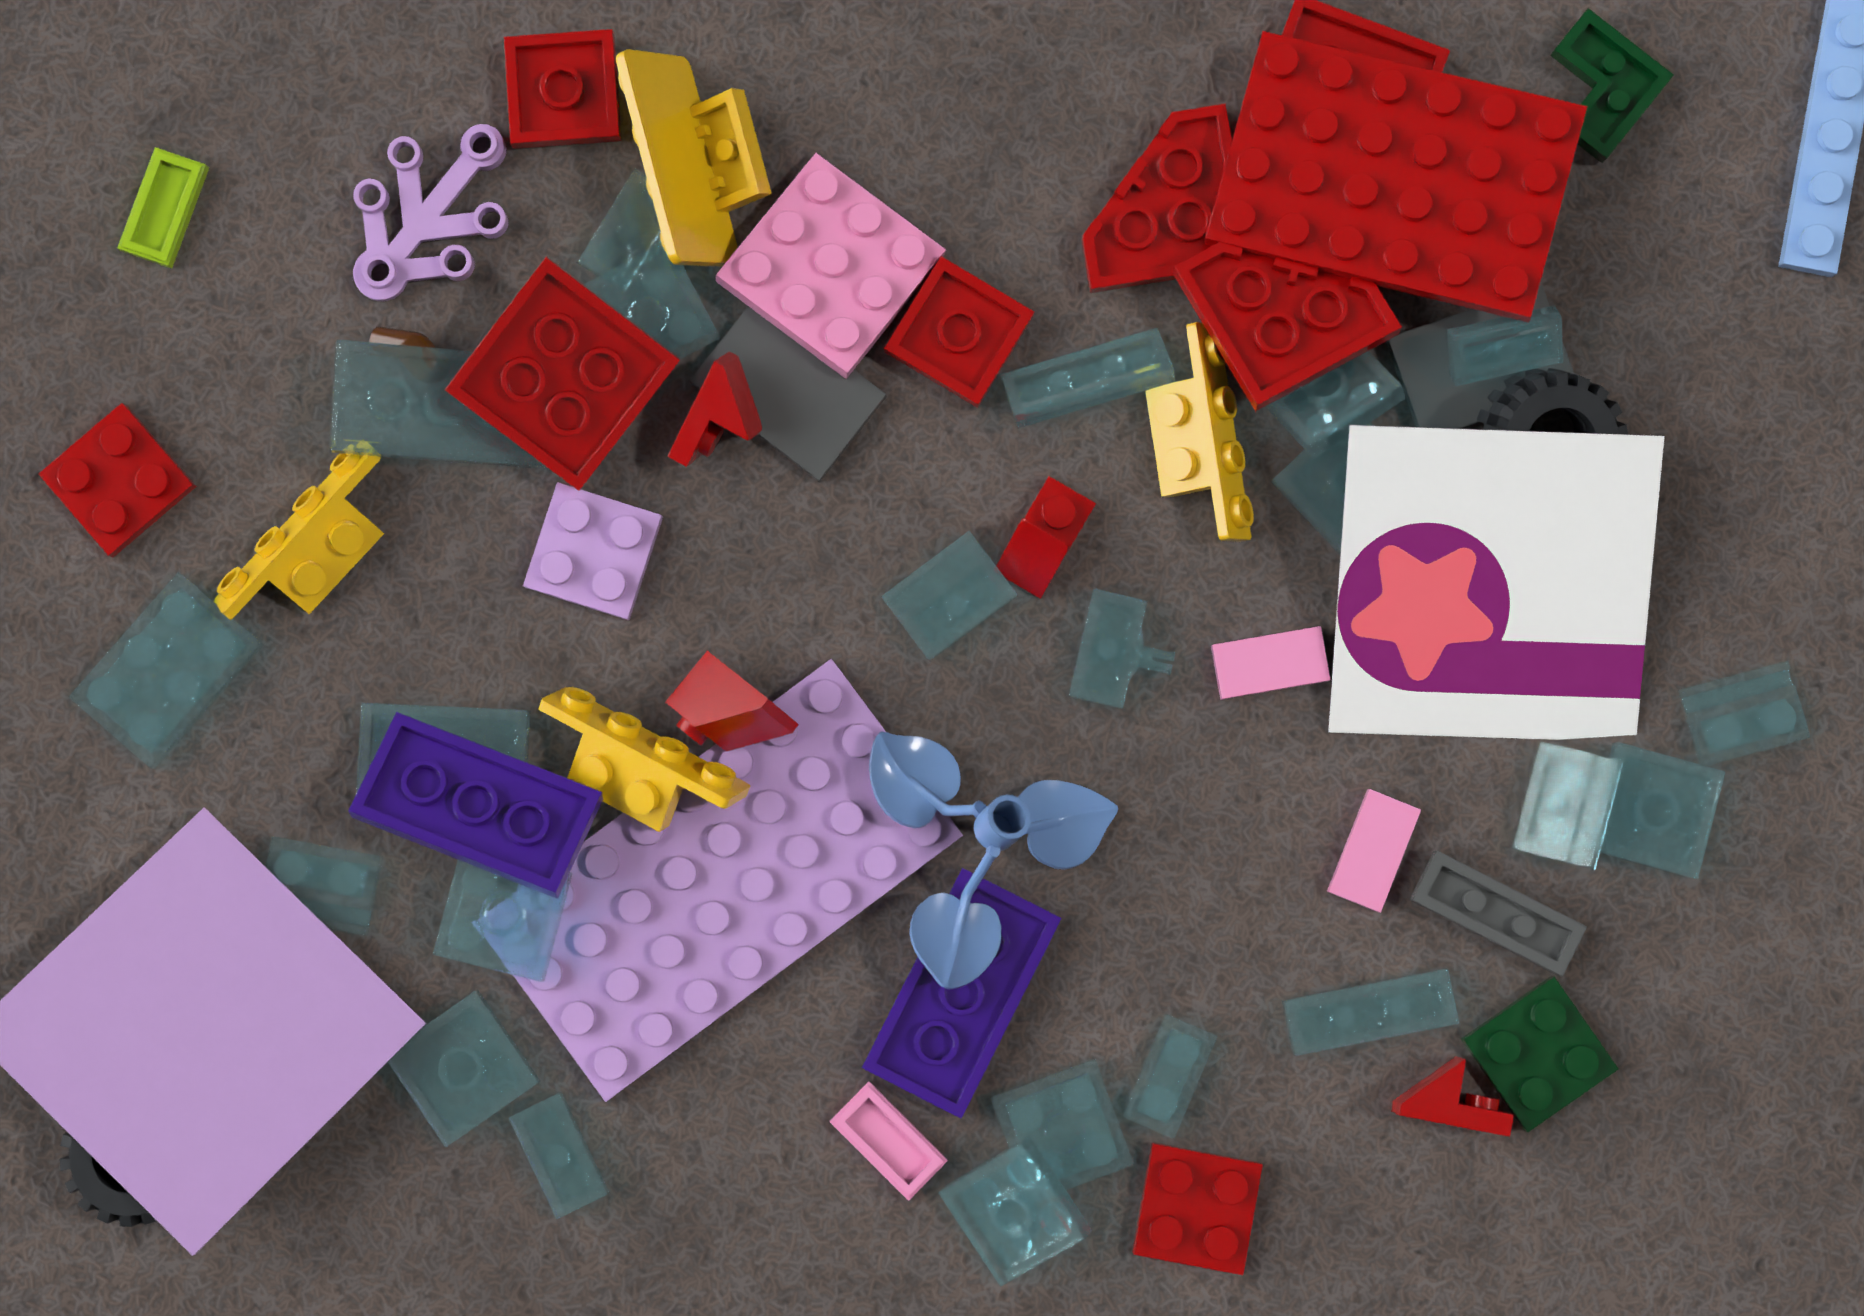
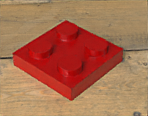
(562, 88)
(959, 331)
(117, 480)
(1197, 1208)

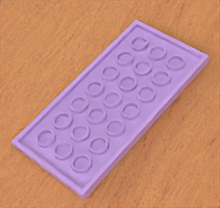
(721, 901)

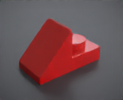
(721, 401)
(1044, 537)
(1438, 1101)

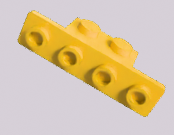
(1198, 437)
(312, 547)
(635, 766)

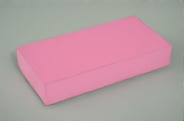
(1270, 663)
(1374, 850)
(888, 1140)

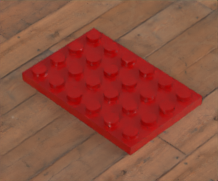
(1396, 175)

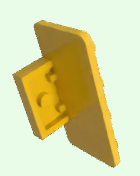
(694, 154)

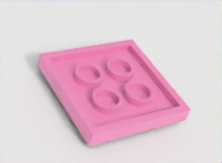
(830, 265)

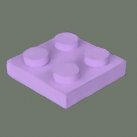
(593, 551)

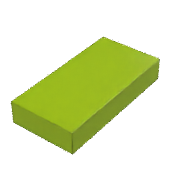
(163, 207)

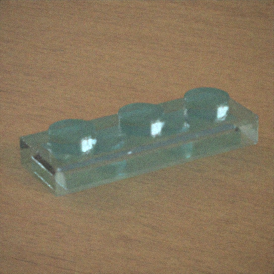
(1088, 377)
(1370, 1011)

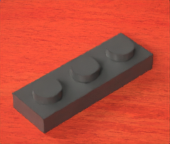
(1498, 913)

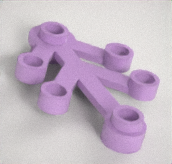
(425, 219)

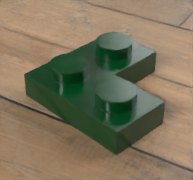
(1620, 77)

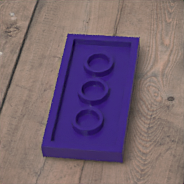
(476, 805)
(945, 1038)

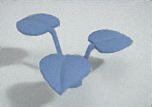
(1063, 827)

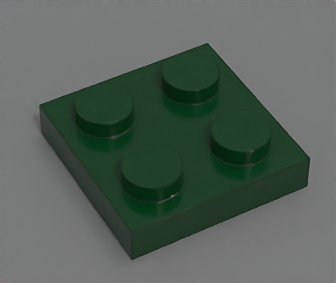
(1539, 1054)

